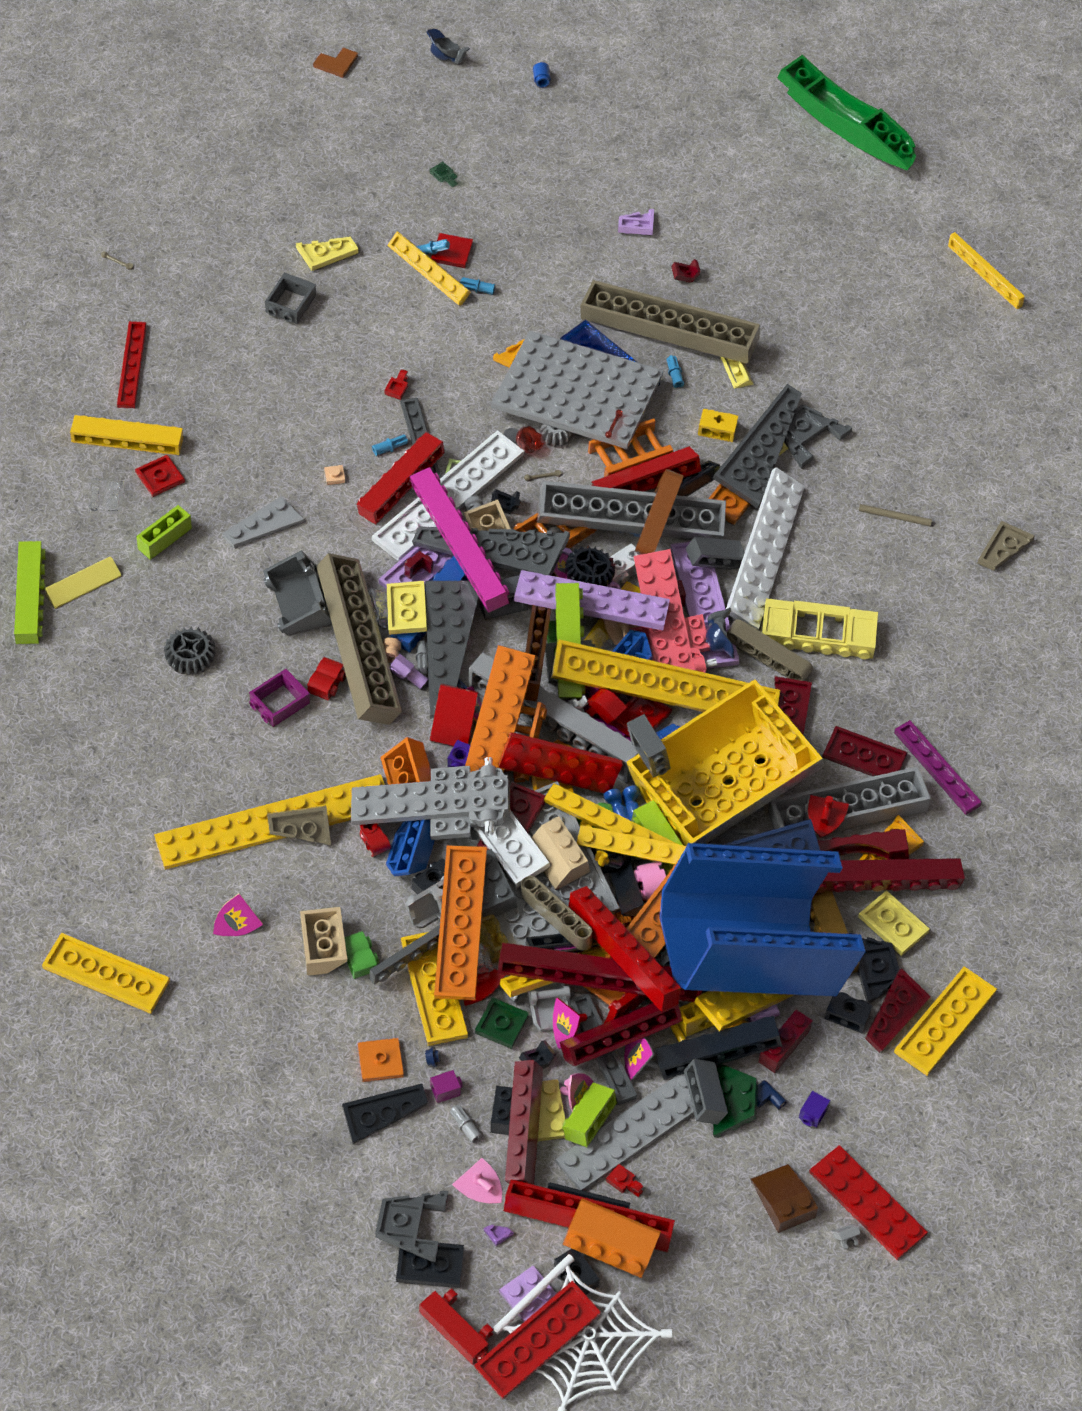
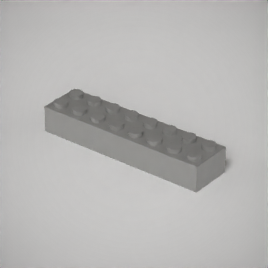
(868, 799)

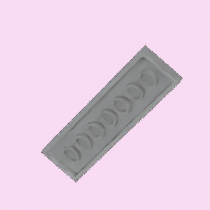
(628, 1133)

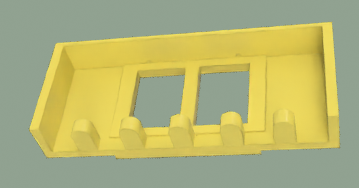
(858, 628)

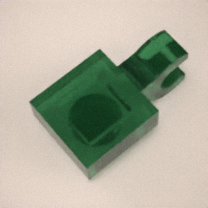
(443, 172)

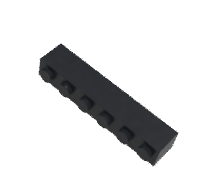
(719, 1046)

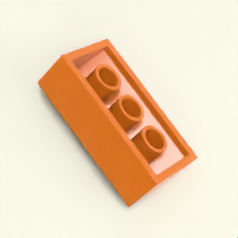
(406, 763)
(611, 1238)

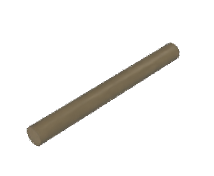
(896, 515)

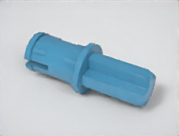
(434, 247)
(478, 285)
(675, 371)
(389, 445)

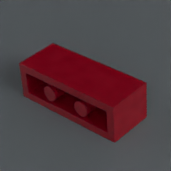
(791, 1035)

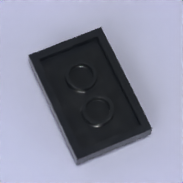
(443, 1272)

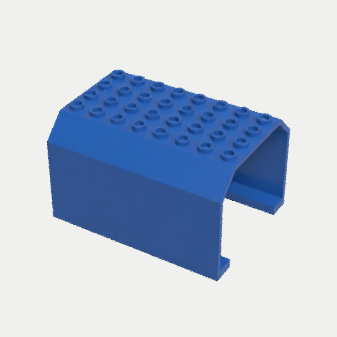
(743, 922)

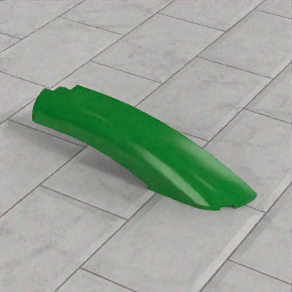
(846, 115)

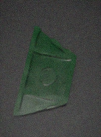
(740, 1097)

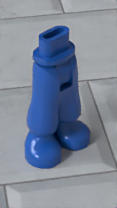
(629, 796)

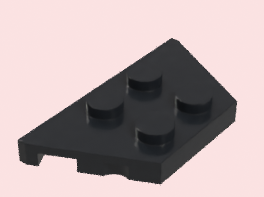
(877, 968)

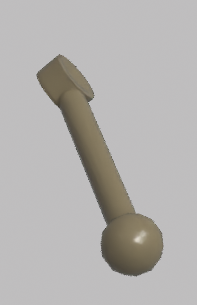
(129, 266)
(557, 473)

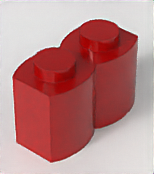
(326, 678)

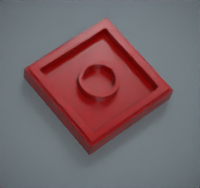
(457, 253)
(160, 475)

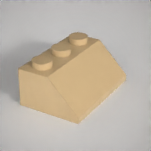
(487, 517)
(562, 853)
(323, 940)

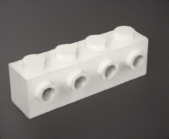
(624, 564)

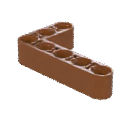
(659, 512)

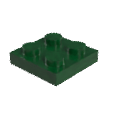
(501, 1023)

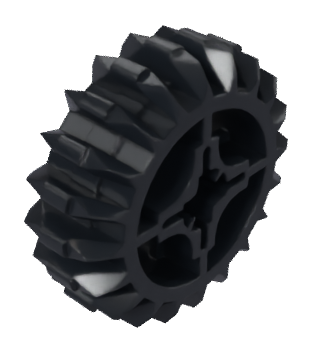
(590, 566)

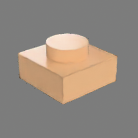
(334, 475)

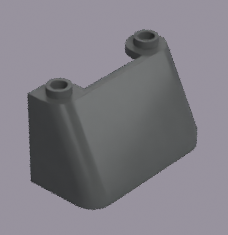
(298, 594)

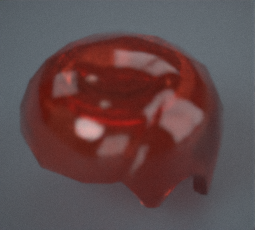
(529, 439)

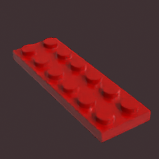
(559, 763)
(868, 1202)
(537, 1340)

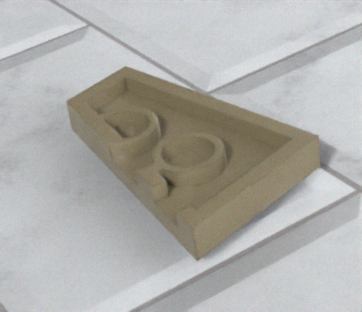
(1003, 545)
(304, 824)

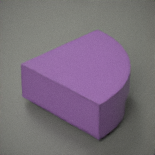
(498, 1234)

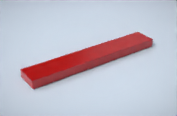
(131, 365)

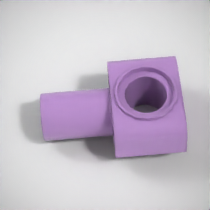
(405, 669)

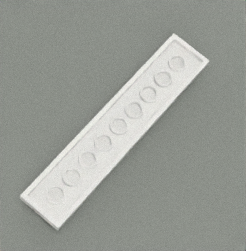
(462, 481)
(765, 548)

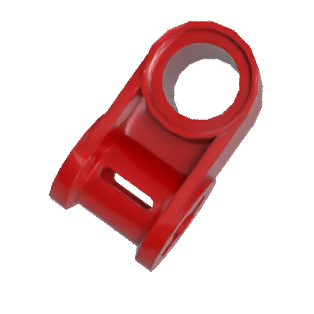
(374, 839)

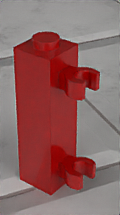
(454, 1327)

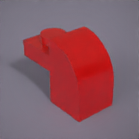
(606, 705)

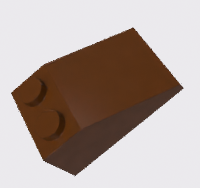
(785, 1198)

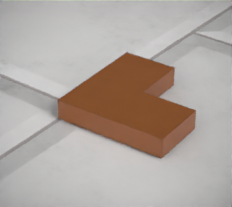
(337, 66)

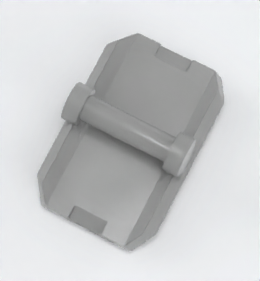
(426, 905)
(543, 1001)

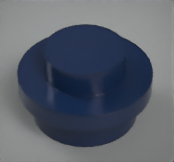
(432, 1057)

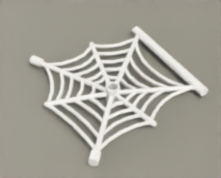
(538, 1289)

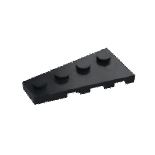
(381, 1110)

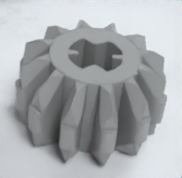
(554, 435)

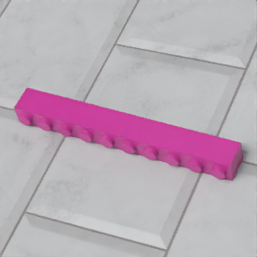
(459, 540)

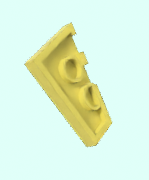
(325, 253)

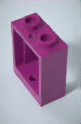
(292, 685)

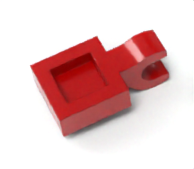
(397, 386)
(624, 1179)

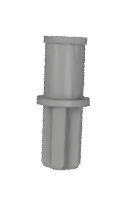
(422, 656)
(465, 1123)

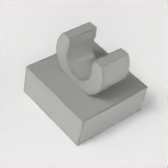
(845, 1233)

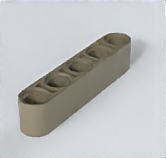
(768, 651)
(556, 913)

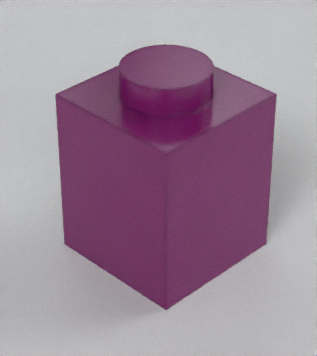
(446, 1086)

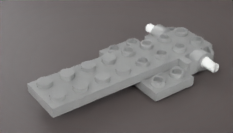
(452, 801)

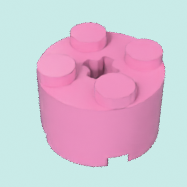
(649, 878)

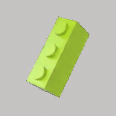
(164, 532)
(589, 1114)

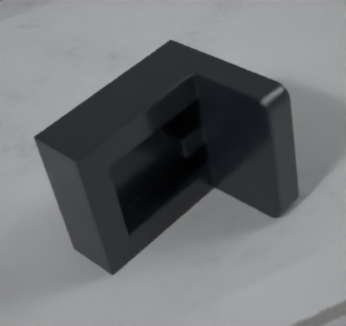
(507, 502)
(542, 1054)

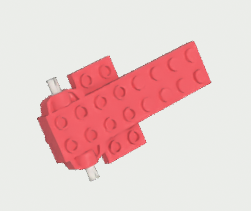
(682, 637)

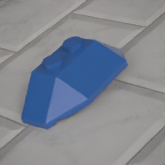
(634, 644)
(410, 848)

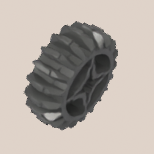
(187, 656)

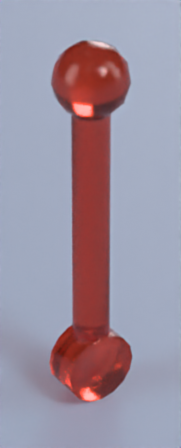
(619, 413)

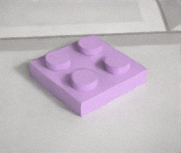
(521, 1286)

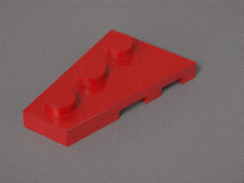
(623, 1005)

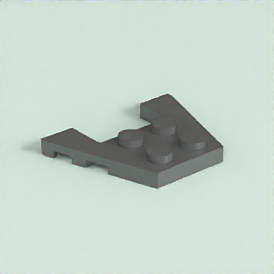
(806, 426)
(401, 1220)

